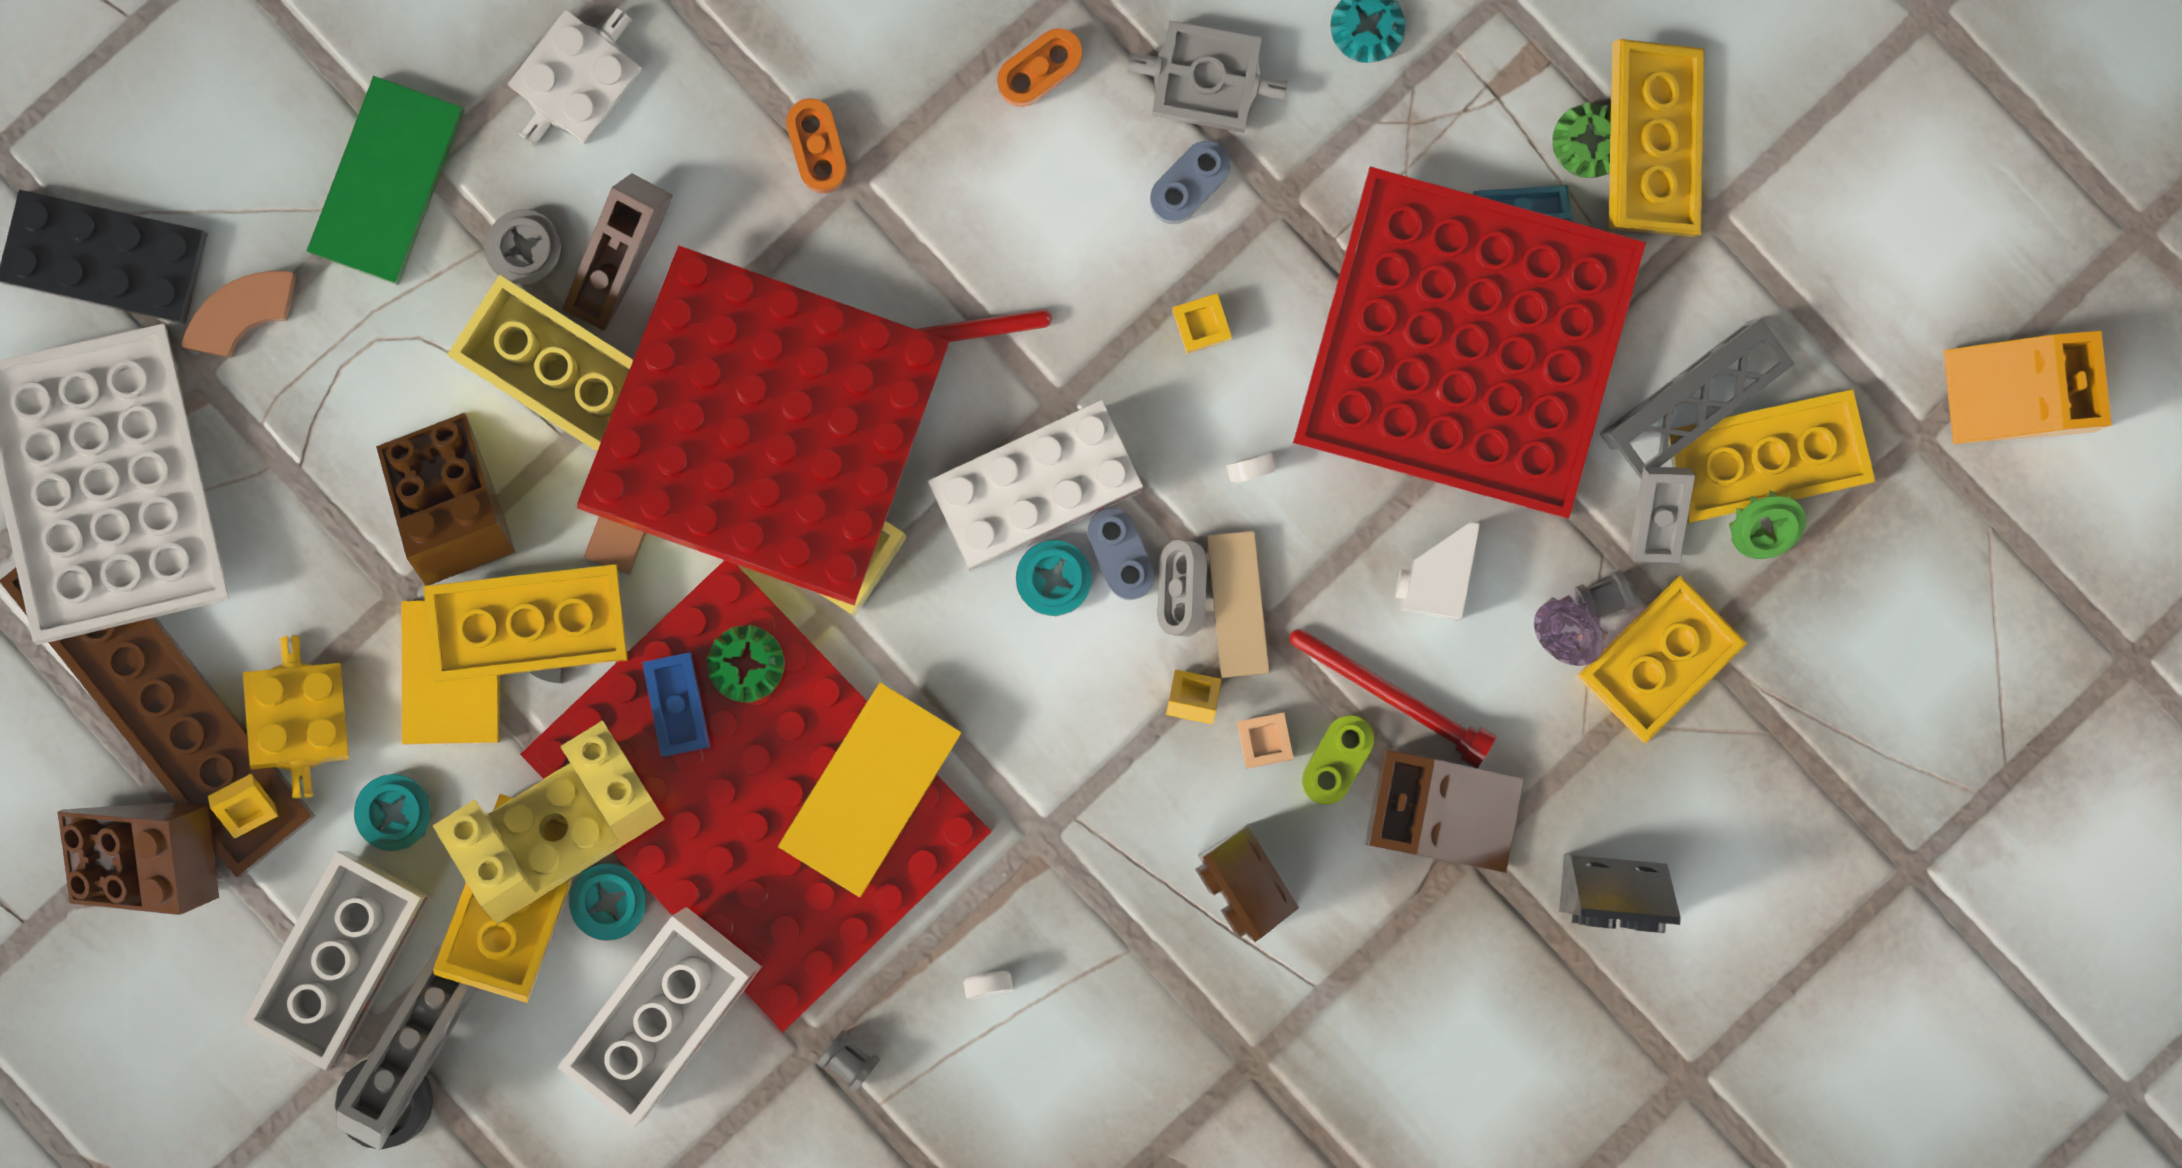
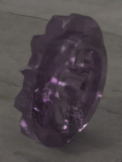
(1569, 646)

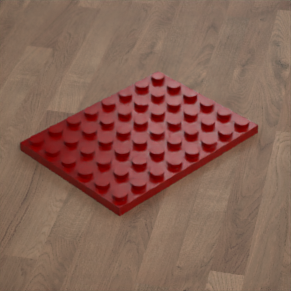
(741, 795)

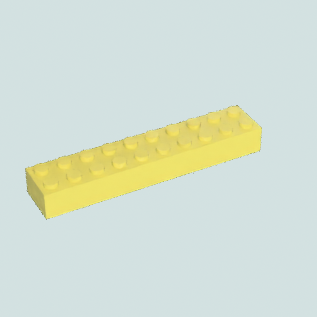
(575, 380)

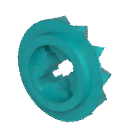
(1366, 46)
(1046, 556)
(370, 816)
(586, 895)

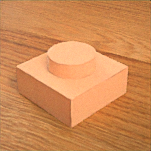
(1265, 740)

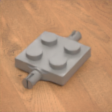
(1207, 76)

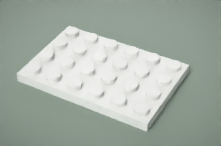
(103, 486)

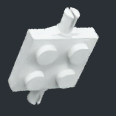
(575, 76)

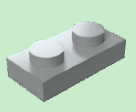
(1661, 514)

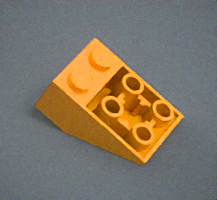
(2028, 388)

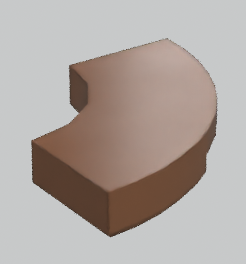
(238, 309)

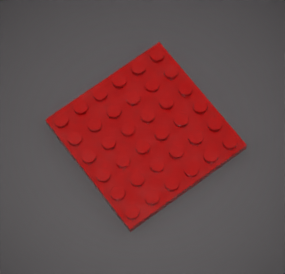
(1469, 342)
(764, 425)

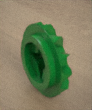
(758, 682)

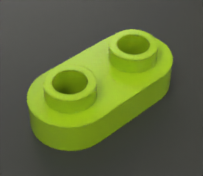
(1337, 759)

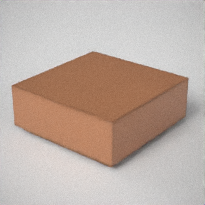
(614, 544)

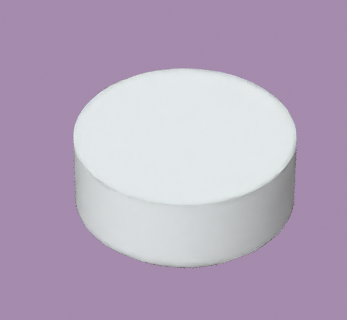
(1251, 468)
(988, 984)

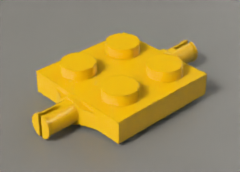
(295, 716)

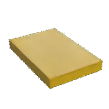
(1662, 659)
(445, 710)

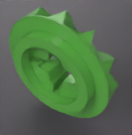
(1575, 155)
(1787, 521)

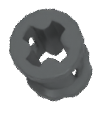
(1607, 595)
(848, 1061)

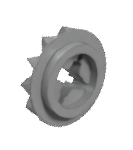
(501, 243)

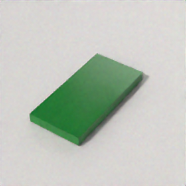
(385, 180)

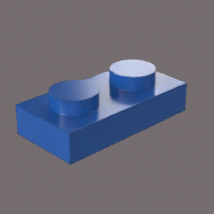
(676, 704)

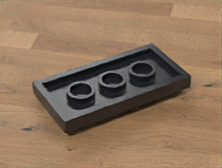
(102, 256)

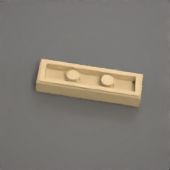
(1237, 604)

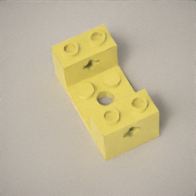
(505, 850)

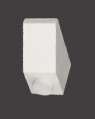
(1440, 577)

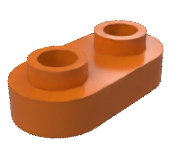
(1036, 65)
(816, 147)

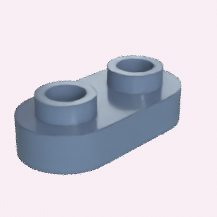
(1190, 181)
(1120, 553)

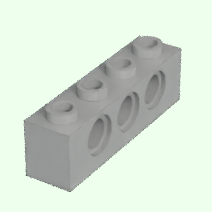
(403, 1056)

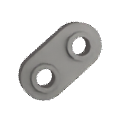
(1182, 588)

